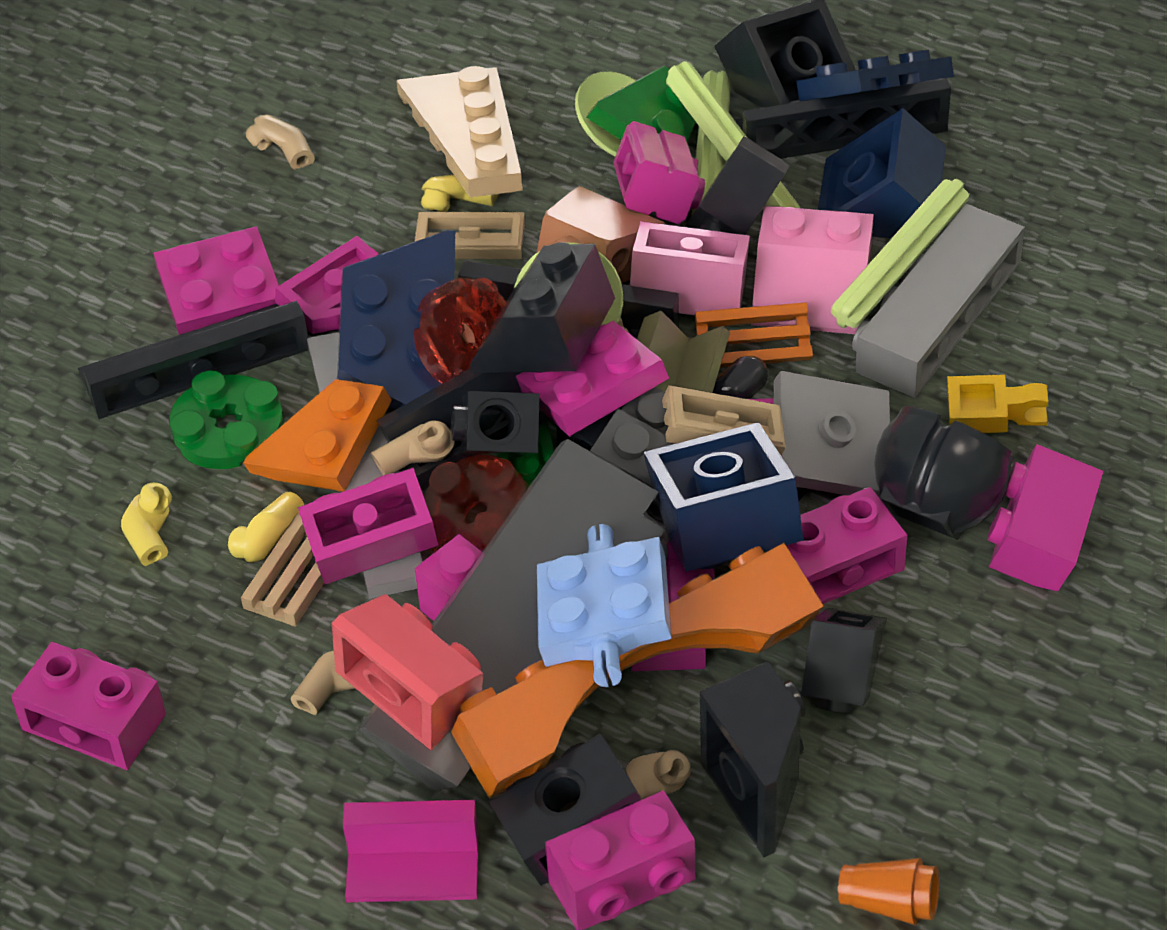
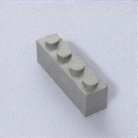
(938, 300)

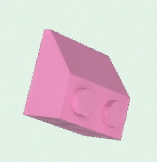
(810, 260)

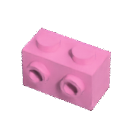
(696, 263)

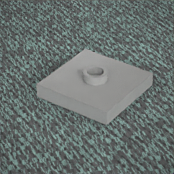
(831, 431)

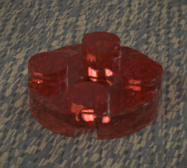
(442, 320)
(463, 485)

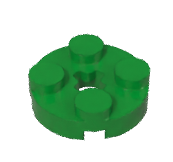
(217, 395)

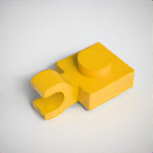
(988, 404)

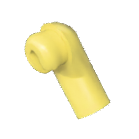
(442, 188)
(144, 520)
(264, 529)

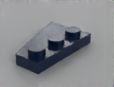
(874, 74)

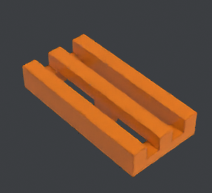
(762, 314)

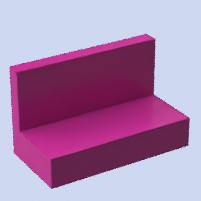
(411, 850)

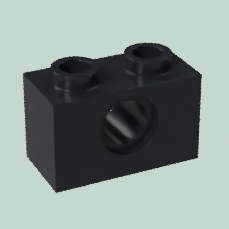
(534, 803)

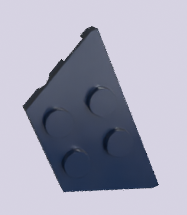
(381, 313)

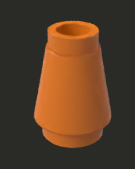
(892, 889)

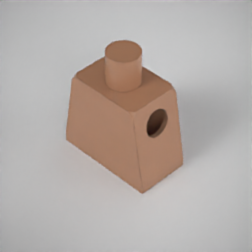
(596, 220)

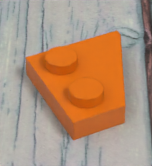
(323, 438)

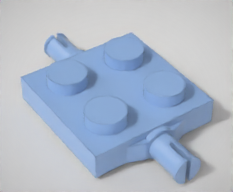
(603, 603)

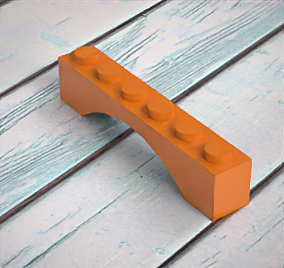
(742, 610)

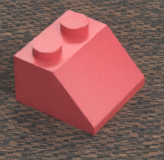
(405, 666)

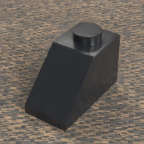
(739, 190)
(842, 658)

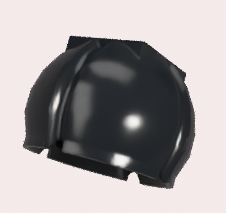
(940, 473)

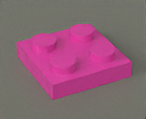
(216, 278)
(608, 377)

